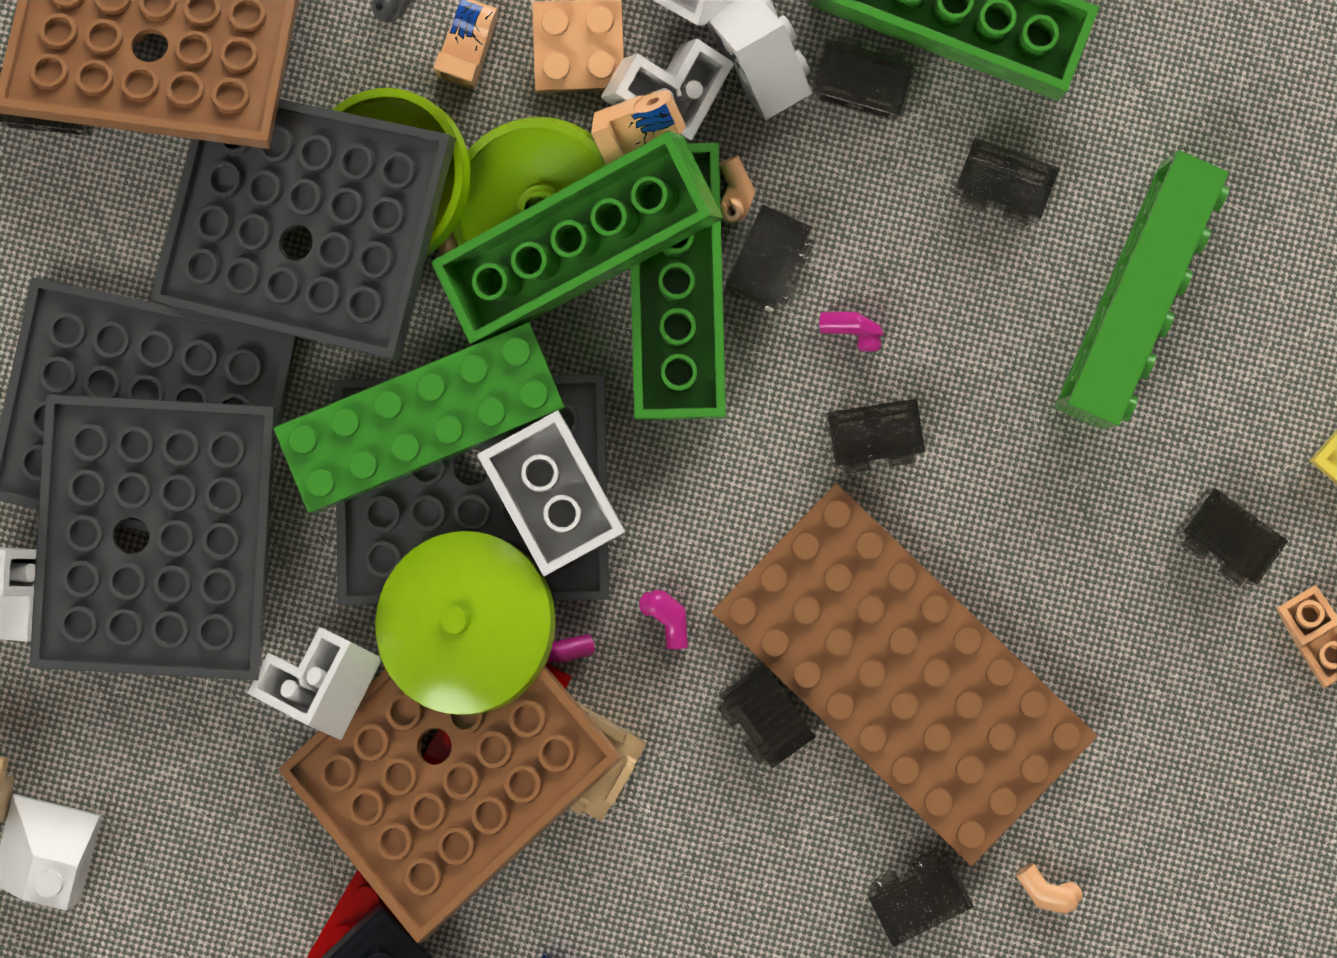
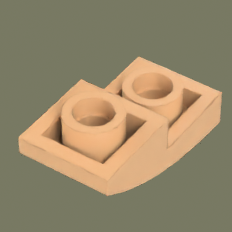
(1314, 632)

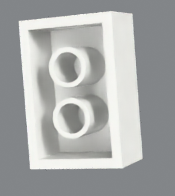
(551, 493)

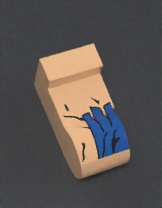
(466, 44)
(635, 123)

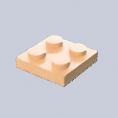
(576, 44)

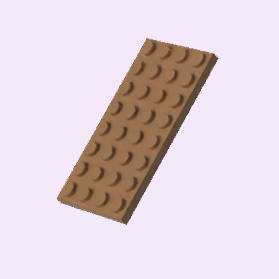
(904, 674)

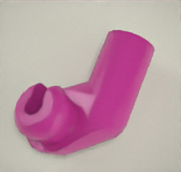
(853, 323)
(669, 613)
(572, 649)

